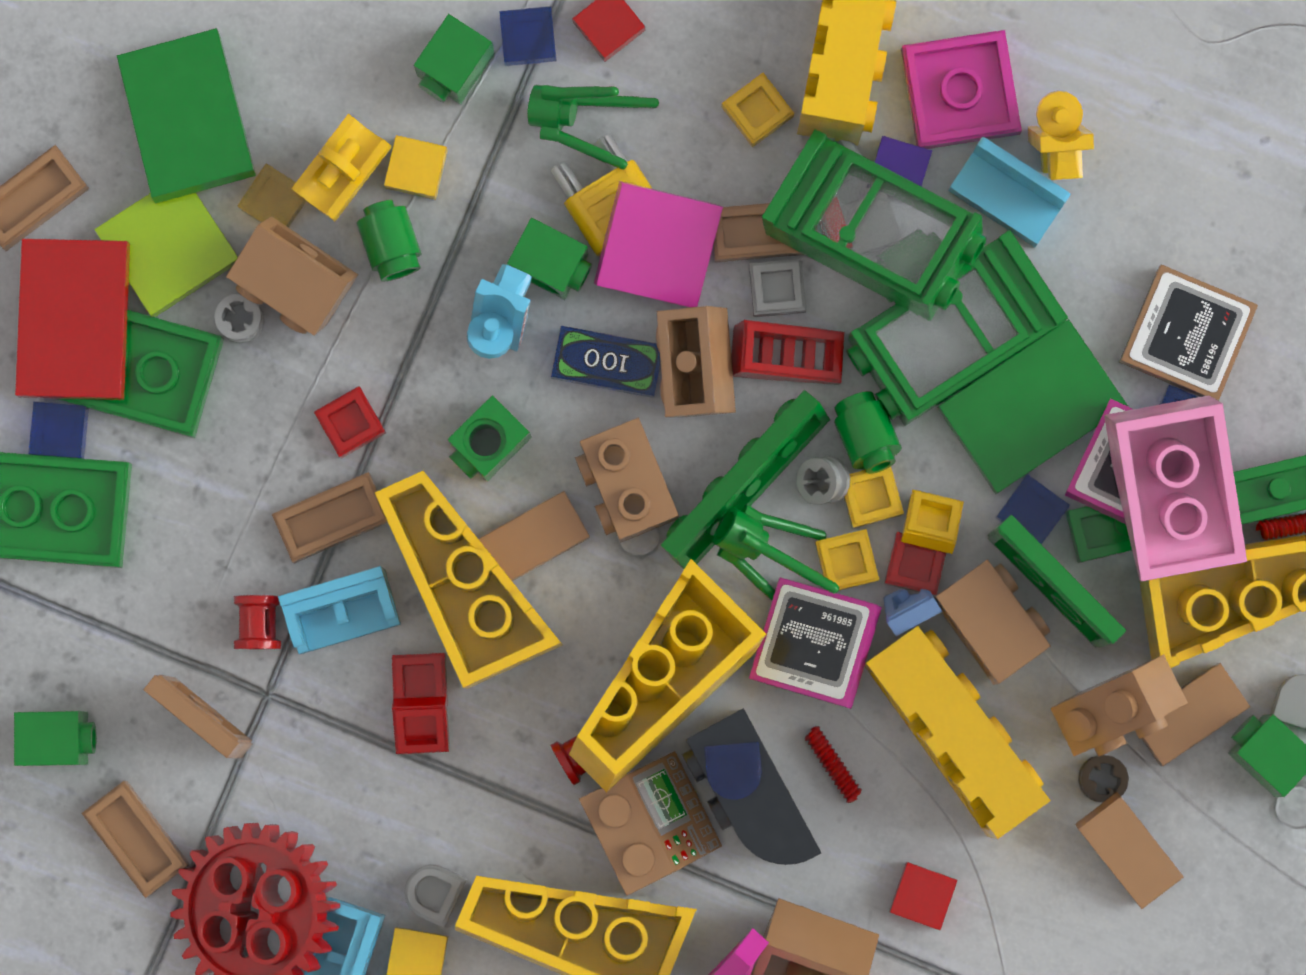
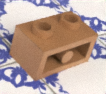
(291, 277)
(695, 361)
(628, 481)
(993, 621)
(1119, 706)

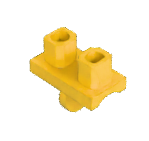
(1060, 135)
(341, 168)

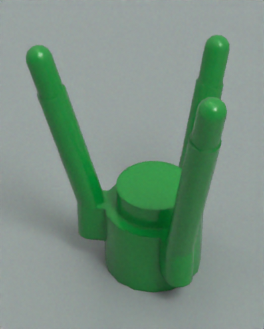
(557, 107)
(742, 536)

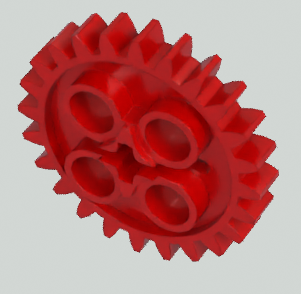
(212, 898)

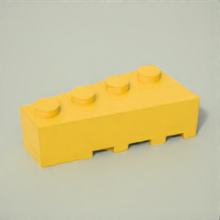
(843, 68)
(467, 593)
(1219, 604)
(674, 667)
(957, 733)
(575, 928)

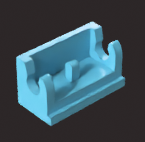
(339, 610)
(352, 942)

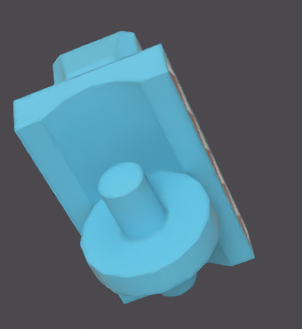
(499, 313)

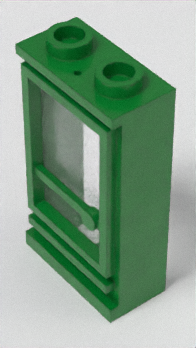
(874, 226)
(992, 318)

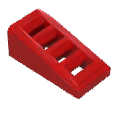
(743, 344)

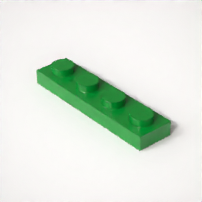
(745, 482)

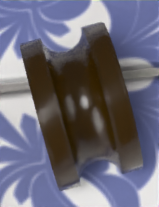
(1089, 786)

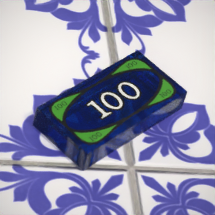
(606, 362)

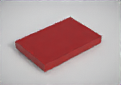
(72, 319)

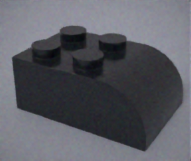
(766, 818)

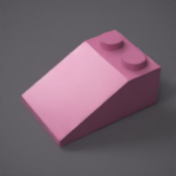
(1177, 487)

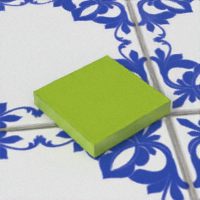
(171, 248)

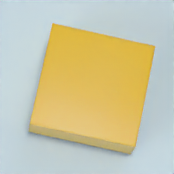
(757, 109)
(415, 167)
(872, 498)
(932, 521)
(847, 559)
(416, 952)

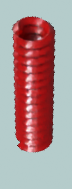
(1282, 526)
(833, 764)

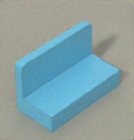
(1009, 191)

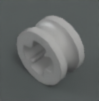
(228, 329)
(838, 479)

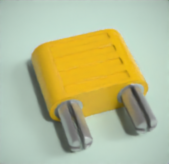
(594, 203)

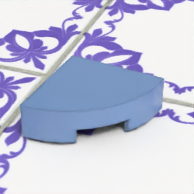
(907, 610)

